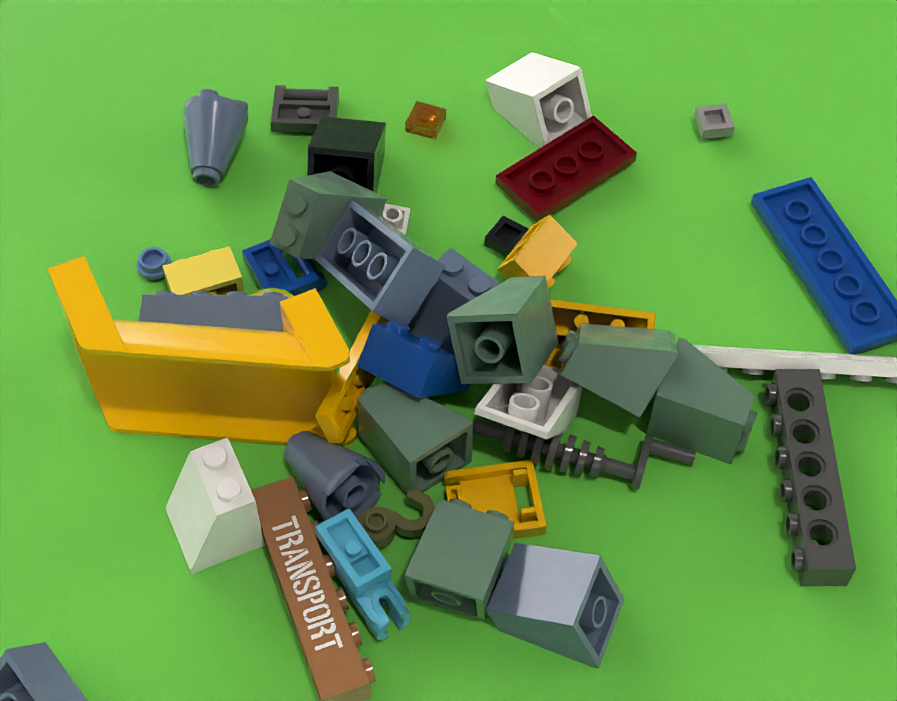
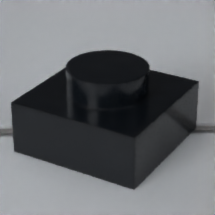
(504, 235)

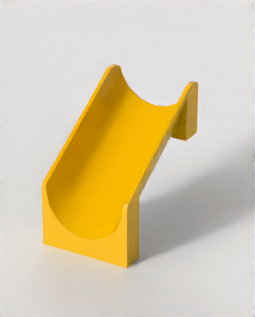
(203, 377)

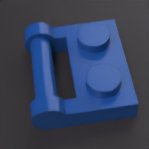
(273, 270)

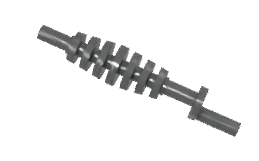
(581, 457)

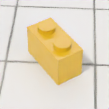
(540, 252)

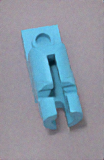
(363, 572)

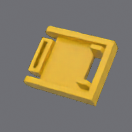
(493, 489)

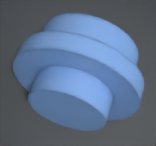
(151, 263)

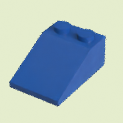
(410, 361)

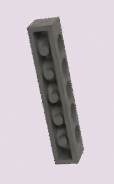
(816, 564)

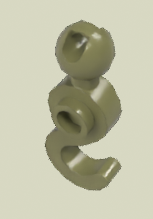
(383, 523)

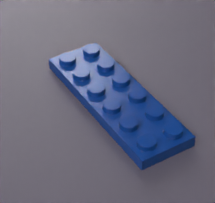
(830, 264)

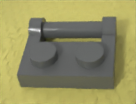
(302, 108)

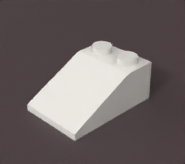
(536, 407)

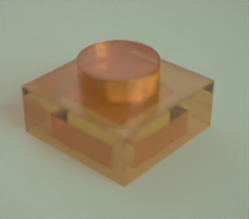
(425, 120)

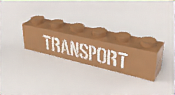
(310, 595)

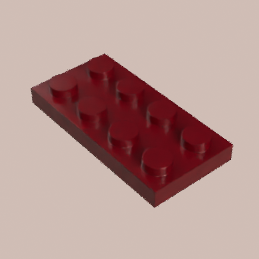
(565, 168)

